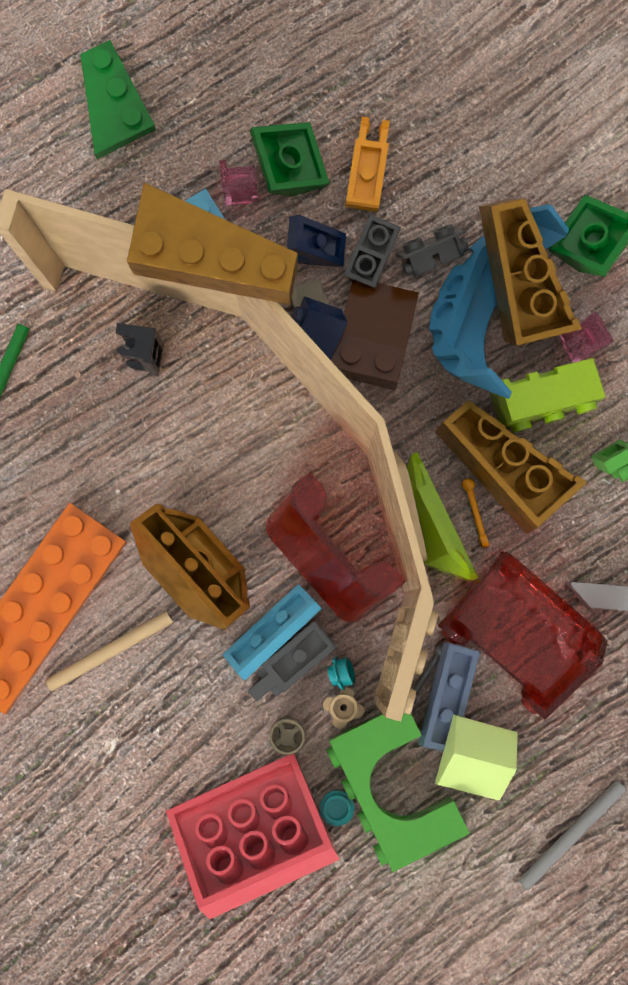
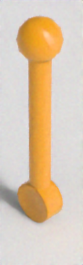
(468, 485)

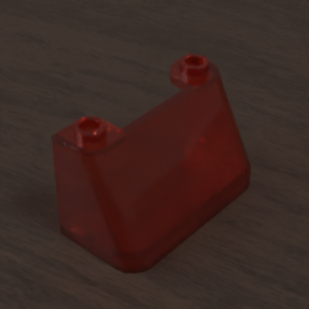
(320, 561)
(527, 633)

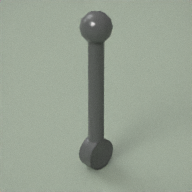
(428, 669)

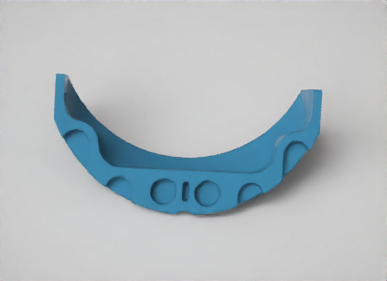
(467, 303)

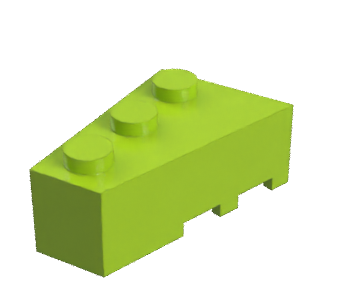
(549, 395)

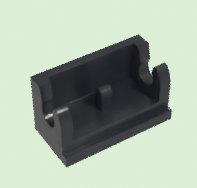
(142, 344)

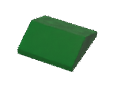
(289, 158)
(594, 237)

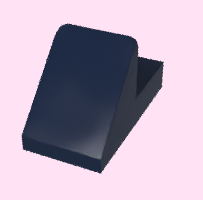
(316, 242)

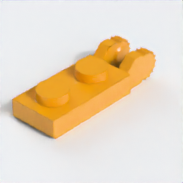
(367, 168)

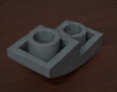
(372, 251)

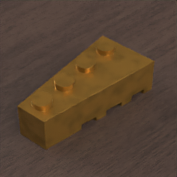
(205, 251)
(523, 275)
(508, 466)

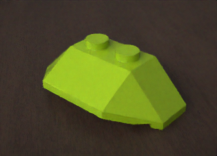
(440, 538)

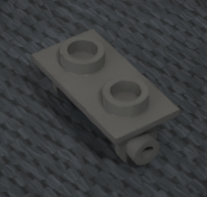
(444, 244)

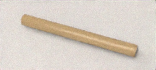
(109, 651)

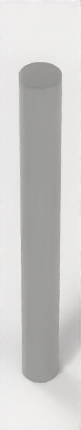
(572, 835)

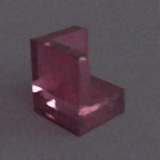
(238, 184)
(587, 341)

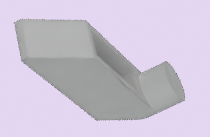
(601, 595)

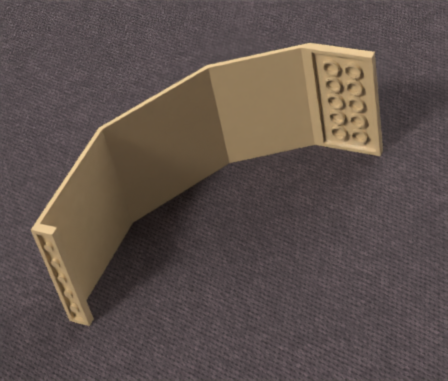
(60, 236)

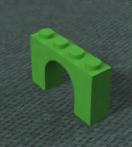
(399, 837)

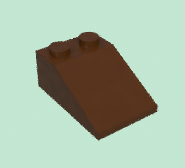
(375, 334)

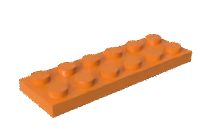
(50, 595)

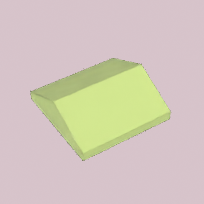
(478, 758)

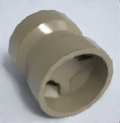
(287, 740)

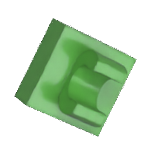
(613, 460)

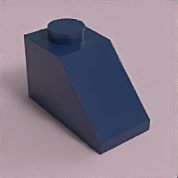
(321, 323)

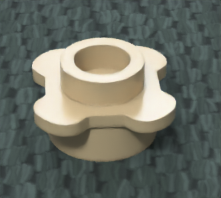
(341, 717)

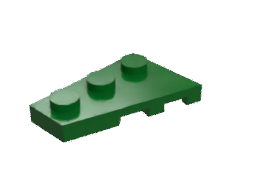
(112, 101)

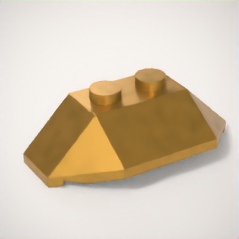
(191, 565)

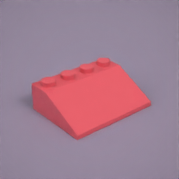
(251, 836)

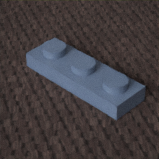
(448, 693)

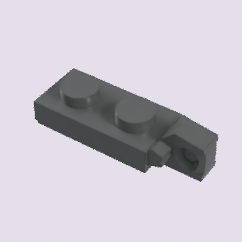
(293, 661)

